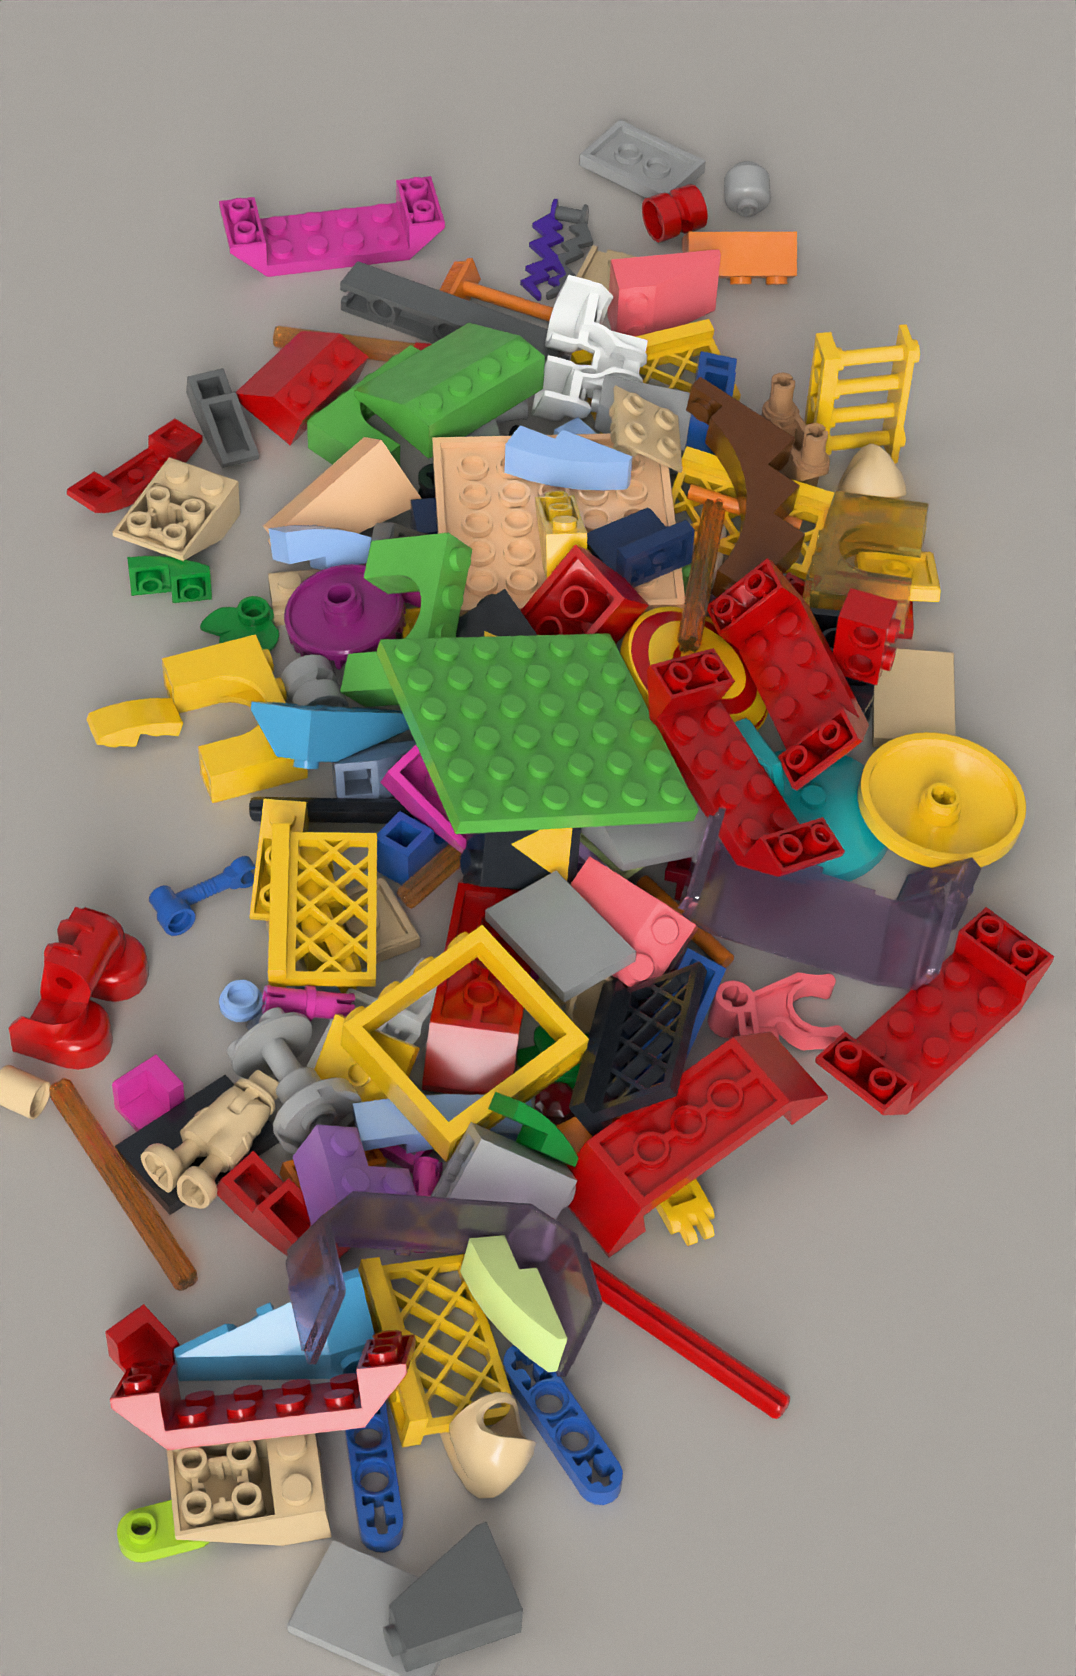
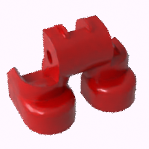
(87, 962)

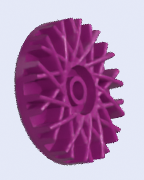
(341, 614)

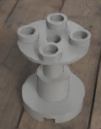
(305, 1097)

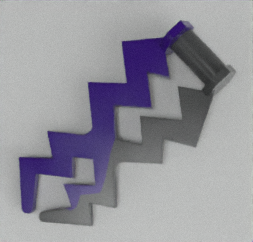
(548, 227)

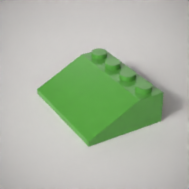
(455, 385)

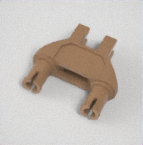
(808, 453)

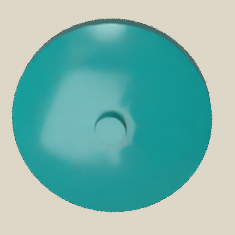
(835, 798)

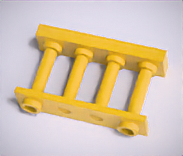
(826, 388)

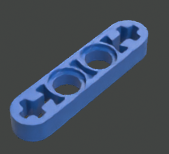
(566, 1420)
(379, 1460)

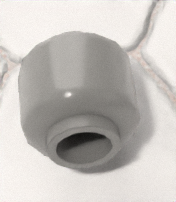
(747, 188)

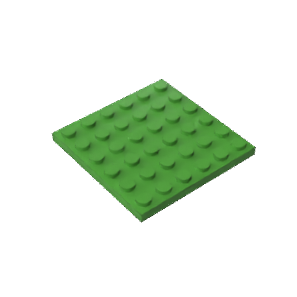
(534, 732)

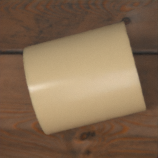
(23, 1092)

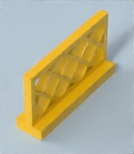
(671, 346)
(708, 472)
(285, 918)
(408, 1400)

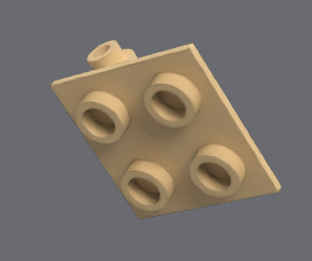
(645, 429)

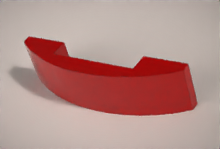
(130, 479)

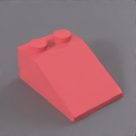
(662, 290)
(639, 918)

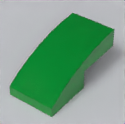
(536, 1129)

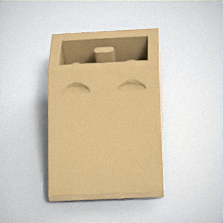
(181, 511)
(250, 1492)

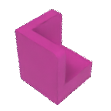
(147, 1092)

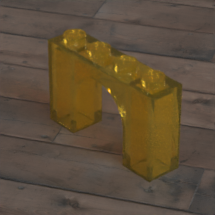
(864, 525)

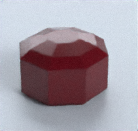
(554, 1102)

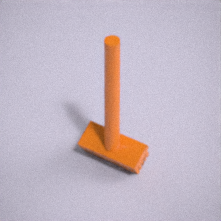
(463, 282)

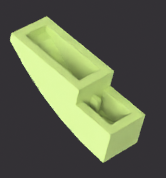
(514, 1300)

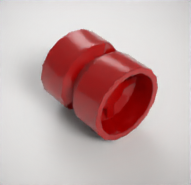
(674, 213)

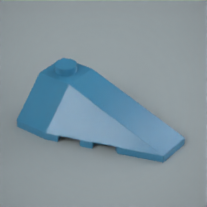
(324, 731)
(271, 1346)

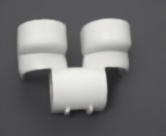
(578, 323)

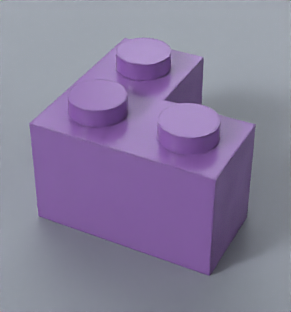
(335, 1164)

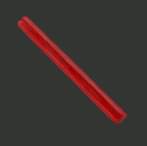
(690, 1344)

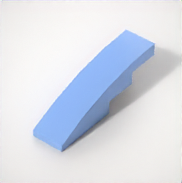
(383, 1124)

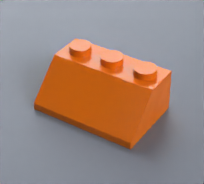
(749, 254)

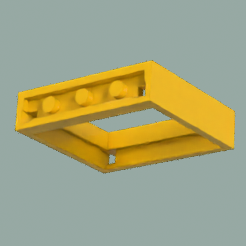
(428, 974)

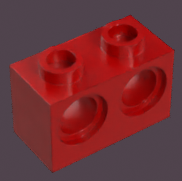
(865, 636)

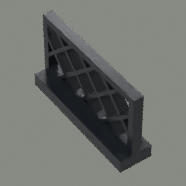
(614, 1043)

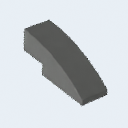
(221, 418)

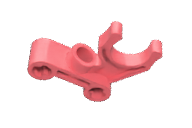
(770, 1009)

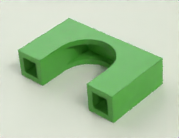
(344, 420)
(423, 563)

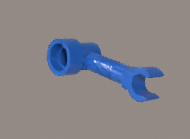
(174, 909)

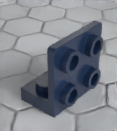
(642, 546)

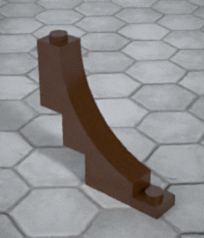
(752, 455)

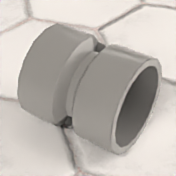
(312, 682)

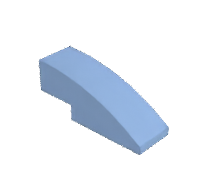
(566, 461)
(319, 544)

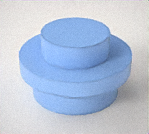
(240, 1001)

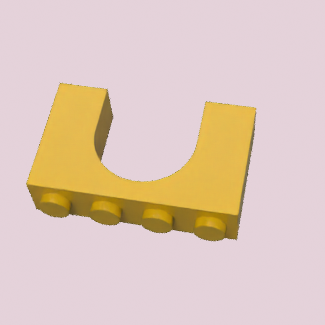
(231, 674)

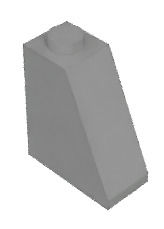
(663, 397)
(505, 1171)

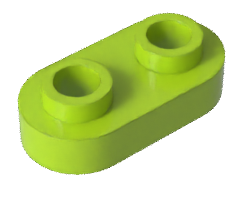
(159, 1541)

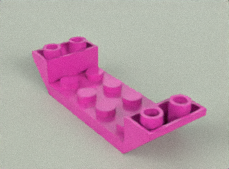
(335, 236)

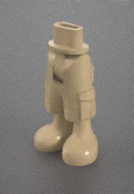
(217, 1131)

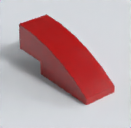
(267, 1203)

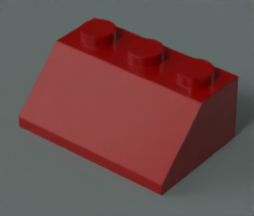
(301, 381)
(584, 599)

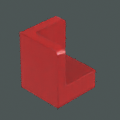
(140, 1338)

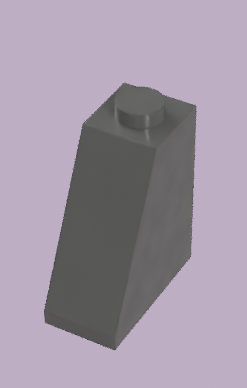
(455, 1604)

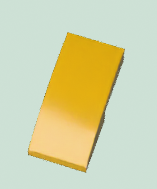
(125, 721)

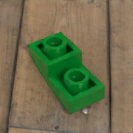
(156, 574)

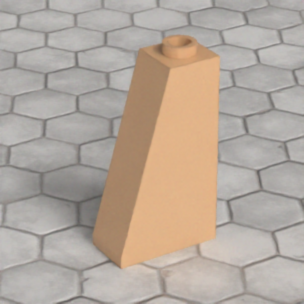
(352, 493)

